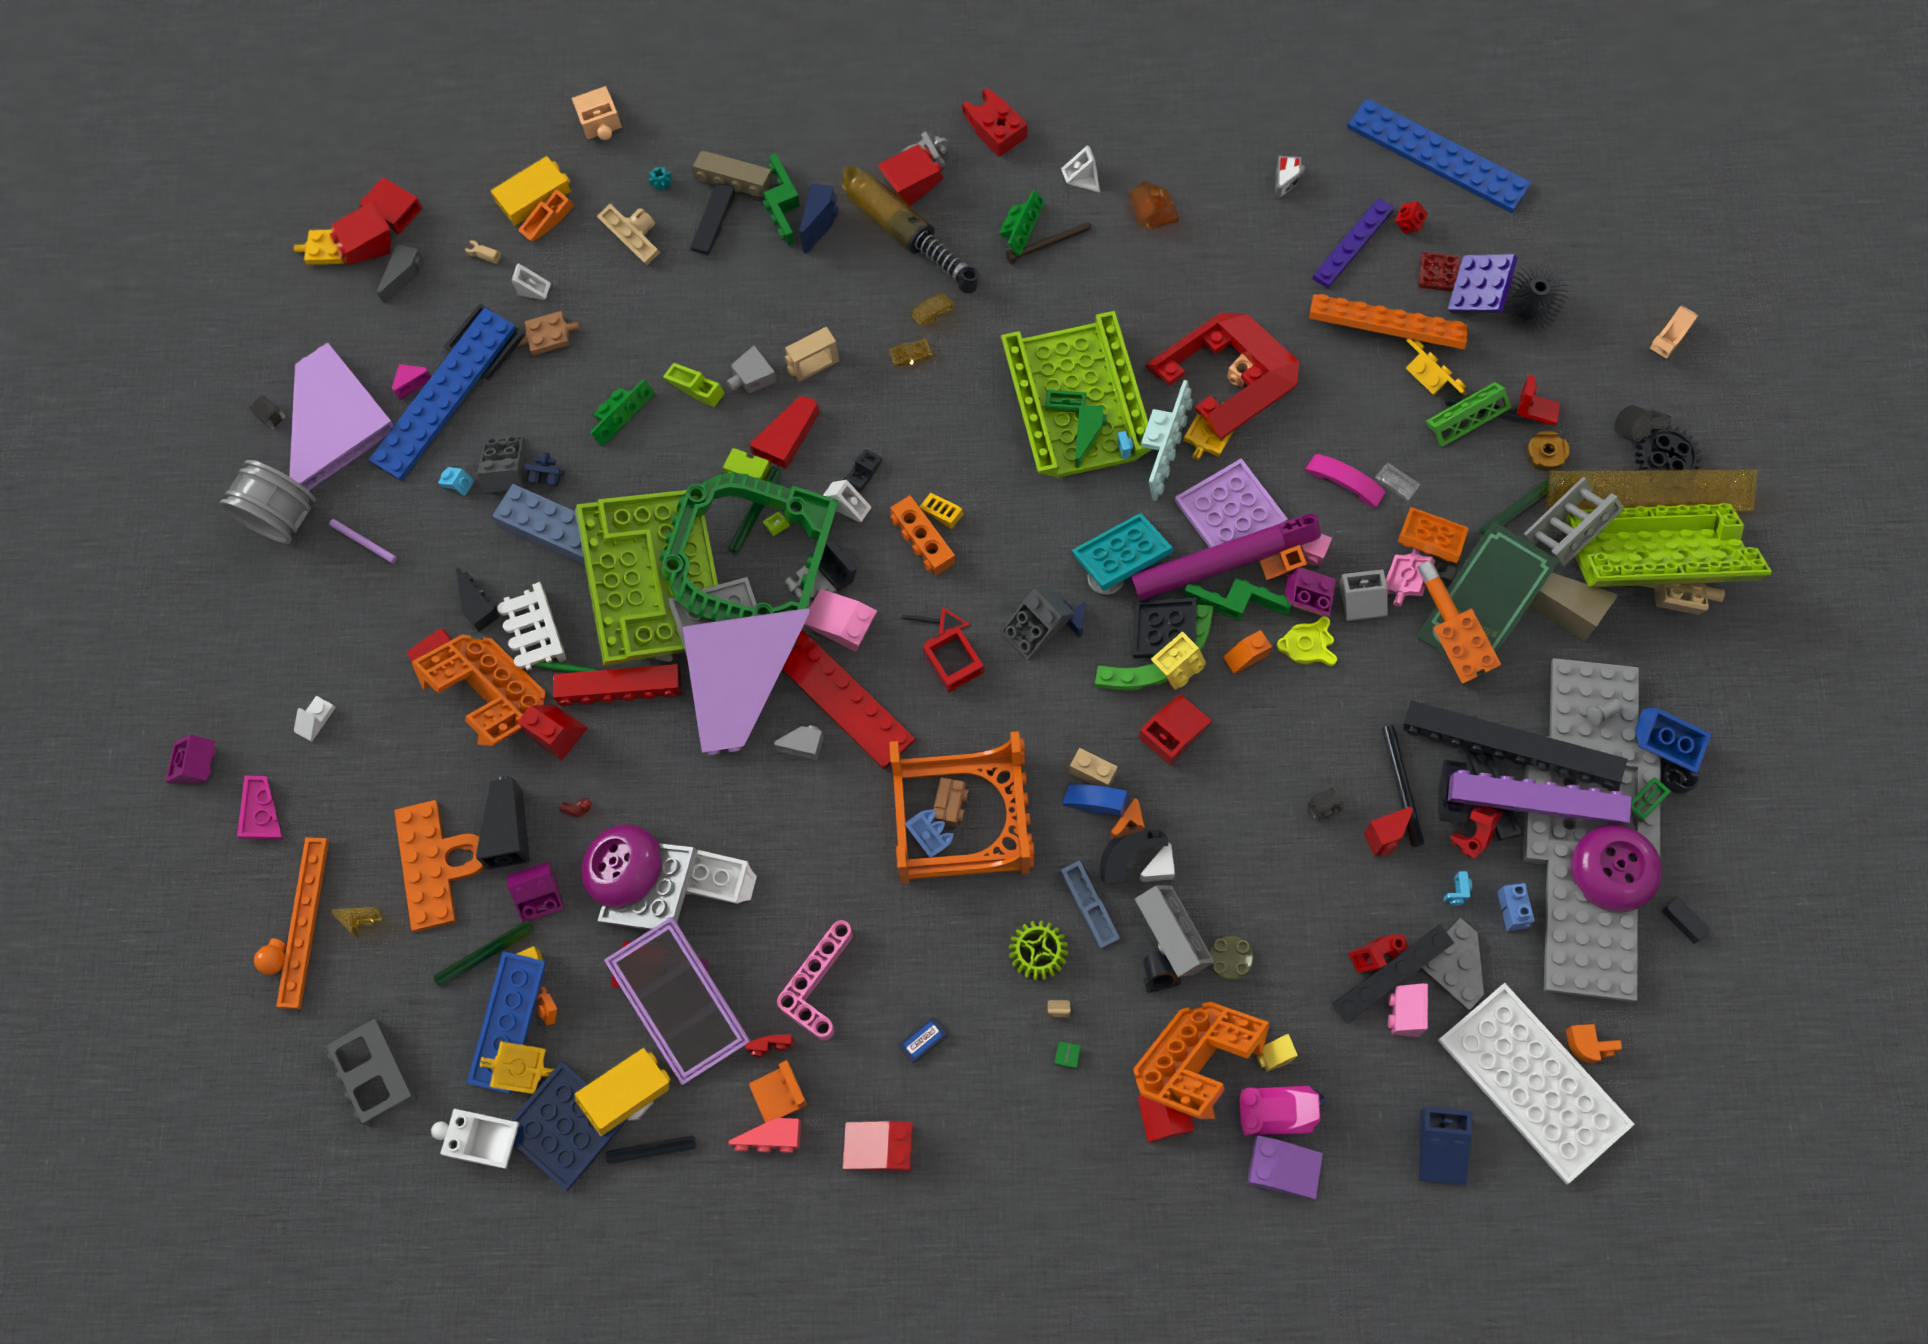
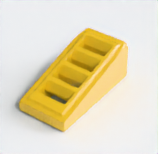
(951, 521)

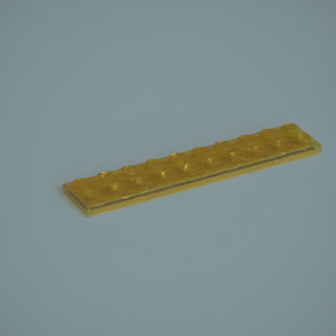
(1660, 487)

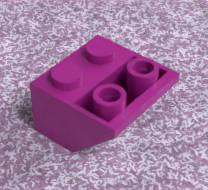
(1310, 591)
(535, 891)

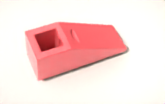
(776, 1134)

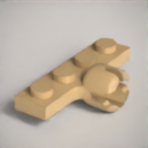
(631, 231)

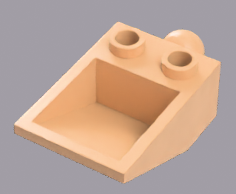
(597, 113)

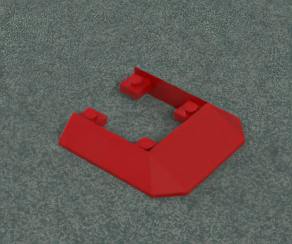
(1269, 378)

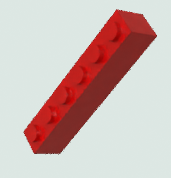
(617, 684)

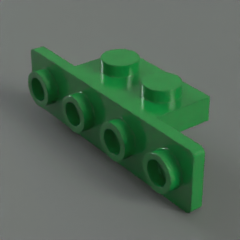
(1021, 222)
(619, 410)

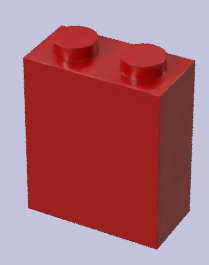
(394, 203)

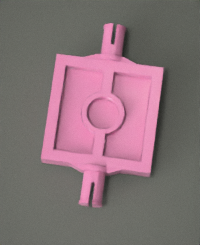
(1404, 576)

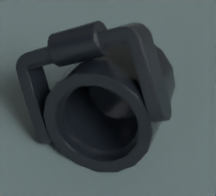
(1159, 973)

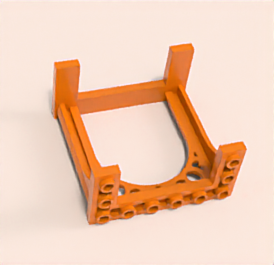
(1003, 759)

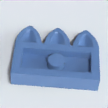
(928, 833)

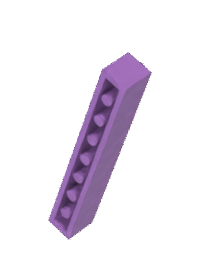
(1539, 798)

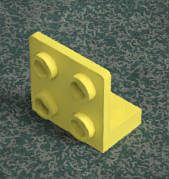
(1179, 660)

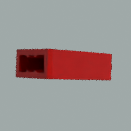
(786, 433)

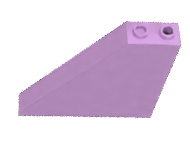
(331, 418)
(734, 672)

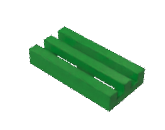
(1065, 403)
(1636, 811)

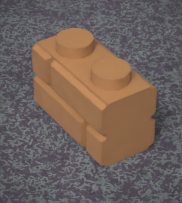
(949, 802)

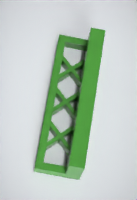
(1471, 405)

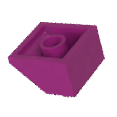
(191, 760)

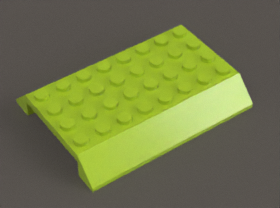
(1076, 360)

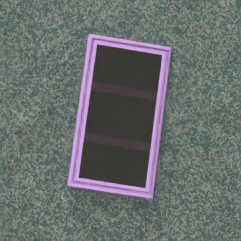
(677, 1000)

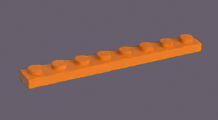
(302, 923)

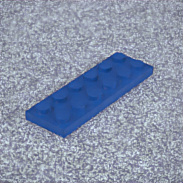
(508, 1011)

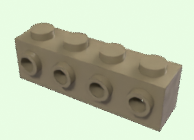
(732, 172)

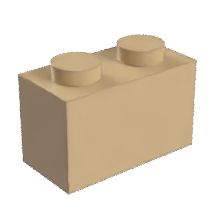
(1092, 769)

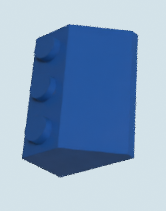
(1672, 738)

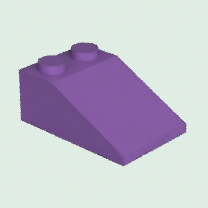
(1284, 1167)

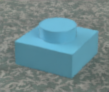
(1125, 444)

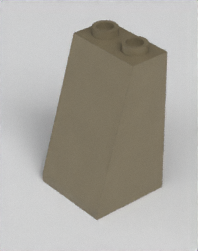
(1572, 604)

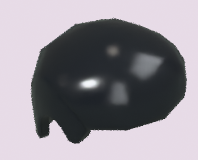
(1679, 779)

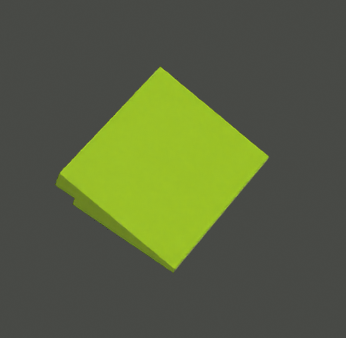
(624, 576)

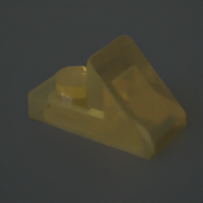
(353, 917)

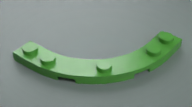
(1148, 675)

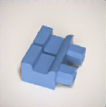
(1516, 907)

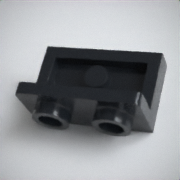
(837, 566)

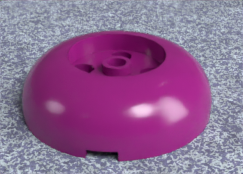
(635, 875)
(1615, 892)

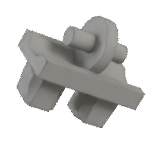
(935, 147)

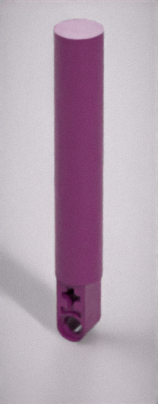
(1226, 556)

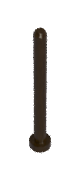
(1011, 256)

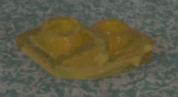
(929, 309)
(909, 354)

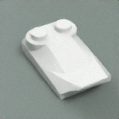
(721, 878)

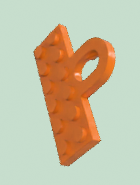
(426, 865)

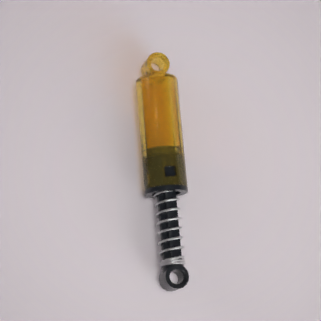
(904, 224)

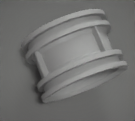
(267, 501)

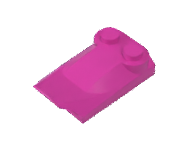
(1279, 1110)

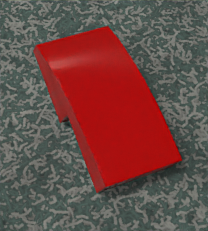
(428, 644)
(763, 1045)

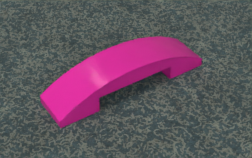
(1347, 477)

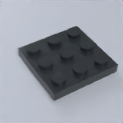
(507, 349)
(1160, 622)

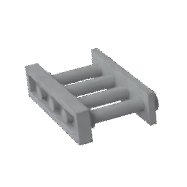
(1584, 532)

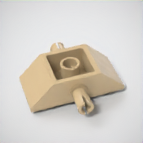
(1686, 598)

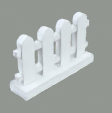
(536, 636)

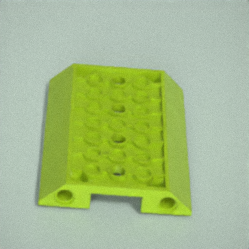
(1670, 548)

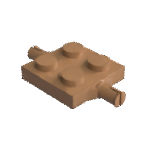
(547, 333)

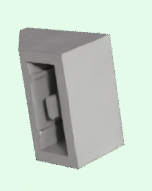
(1364, 595)

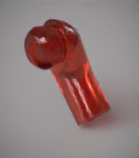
(577, 809)

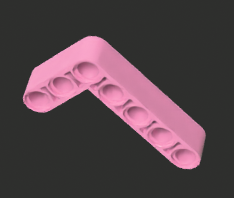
(813, 979)

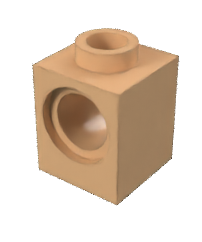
(1240, 364)

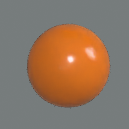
(270, 957)

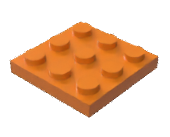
(1433, 535)

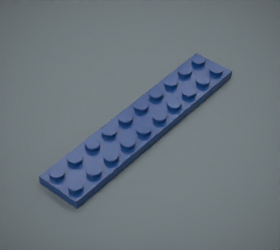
(1439, 155)
(442, 394)

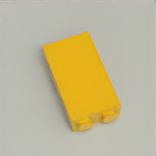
(528, 188)
(622, 1091)

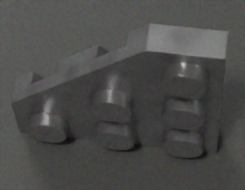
(1459, 966)

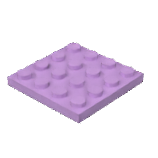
(1229, 505)

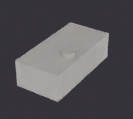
(1174, 930)

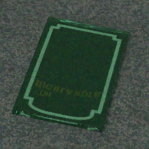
(1497, 584)

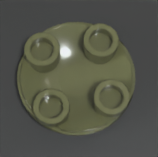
(1232, 957)

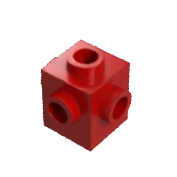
(1411, 217)

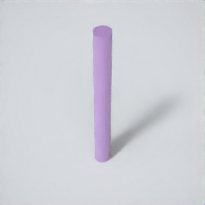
(363, 541)

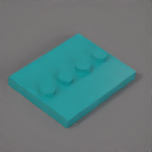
(1122, 551)

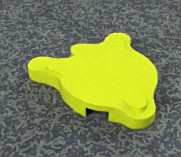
(1308, 643)

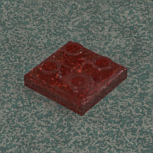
(1438, 271)

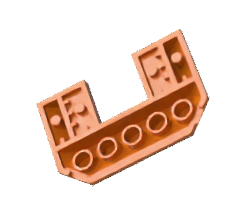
(491, 674)
(1173, 1061)

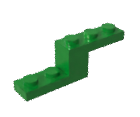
(781, 199)
(1238, 599)

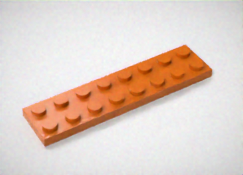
(1388, 321)

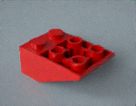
(1174, 729)

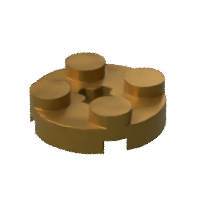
(1546, 461)

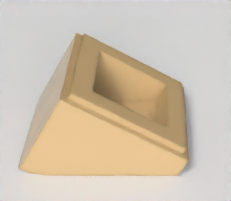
(1059, 1008)

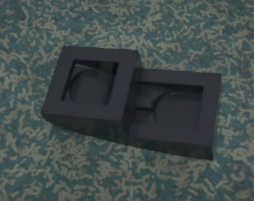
(863, 470)

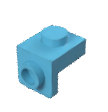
(456, 479)
(1463, 886)

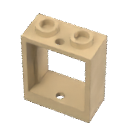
(811, 354)

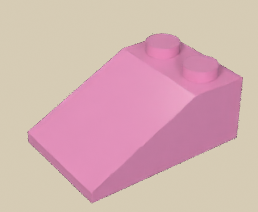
(840, 618)

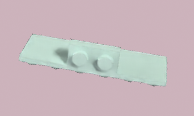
(1163, 434)

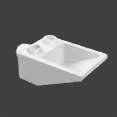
(479, 1139)

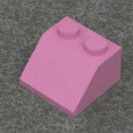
(1409, 1010)

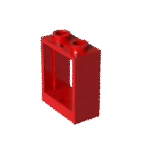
(962, 676)

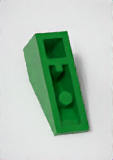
(1089, 430)

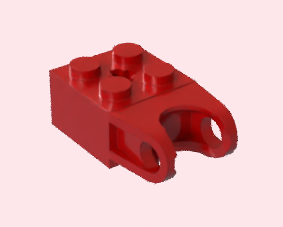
(996, 123)

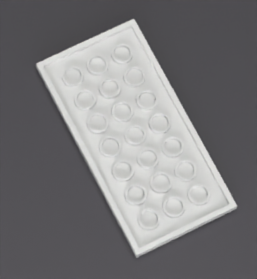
(1536, 1083)

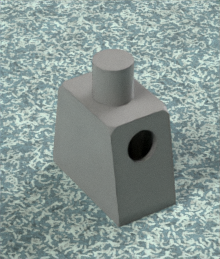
(751, 372)

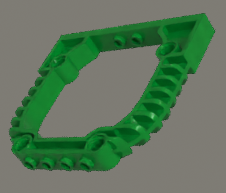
(814, 515)

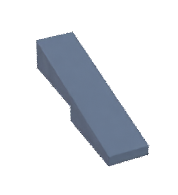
(1089, 904)

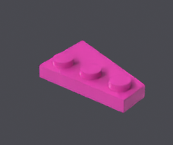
(257, 811)

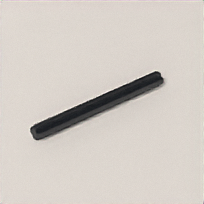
(1402, 784)

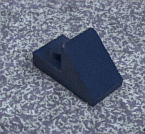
(1077, 620)

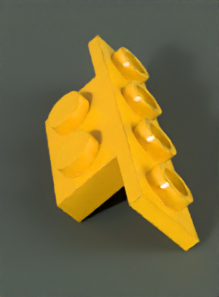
(1429, 372)

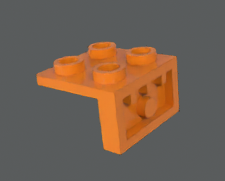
(778, 1093)

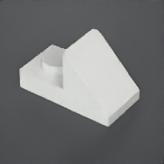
(310, 722)

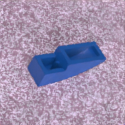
(1096, 799)

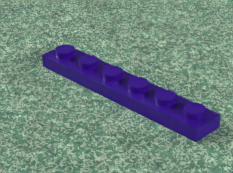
(1353, 243)

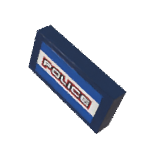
(923, 1040)

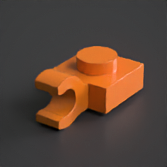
(546, 1007)

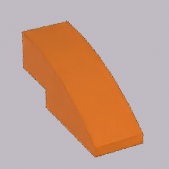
(546, 216)

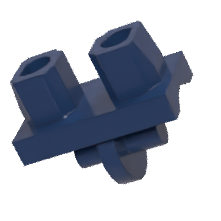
(534, 471)

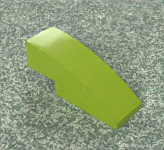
(694, 384)

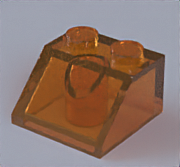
(1152, 205)

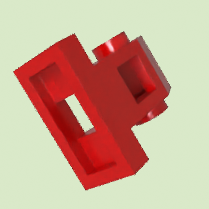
(1486, 821)
(1371, 955)

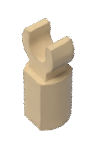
(483, 252)

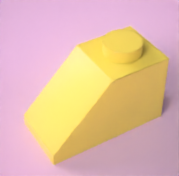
(1277, 1053)

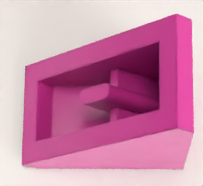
(409, 380)

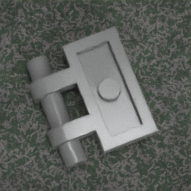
(819, 583)

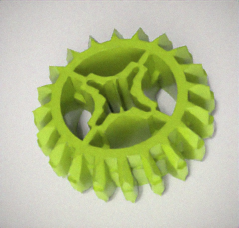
(1030, 945)

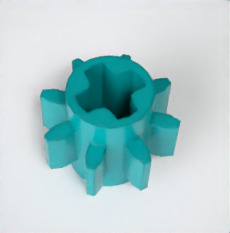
(660, 178)

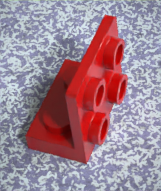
(1535, 406)

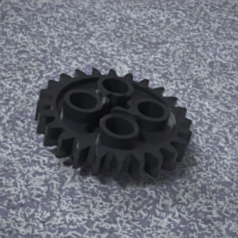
(1668, 455)

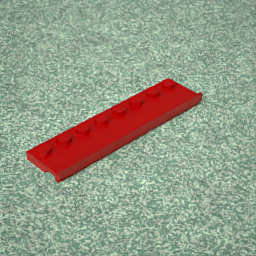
(845, 700)

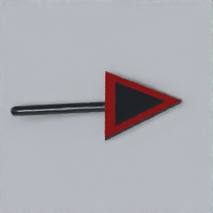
(947, 620)

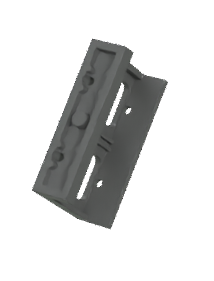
(382, 1063)

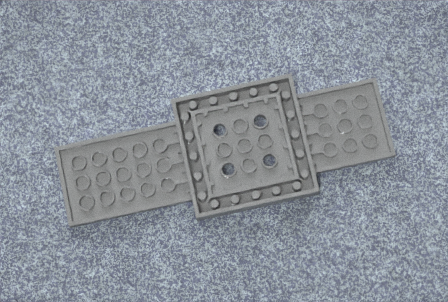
(1586, 946)

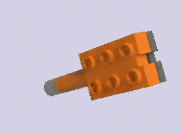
(1459, 633)

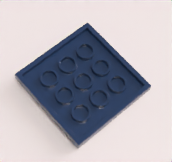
(557, 1131)

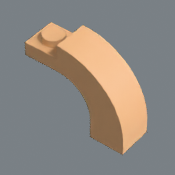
(1674, 332)

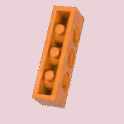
(909, 510)

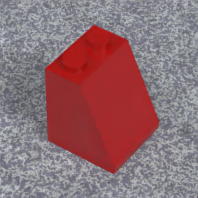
(912, 173)
(361, 235)
(552, 729)

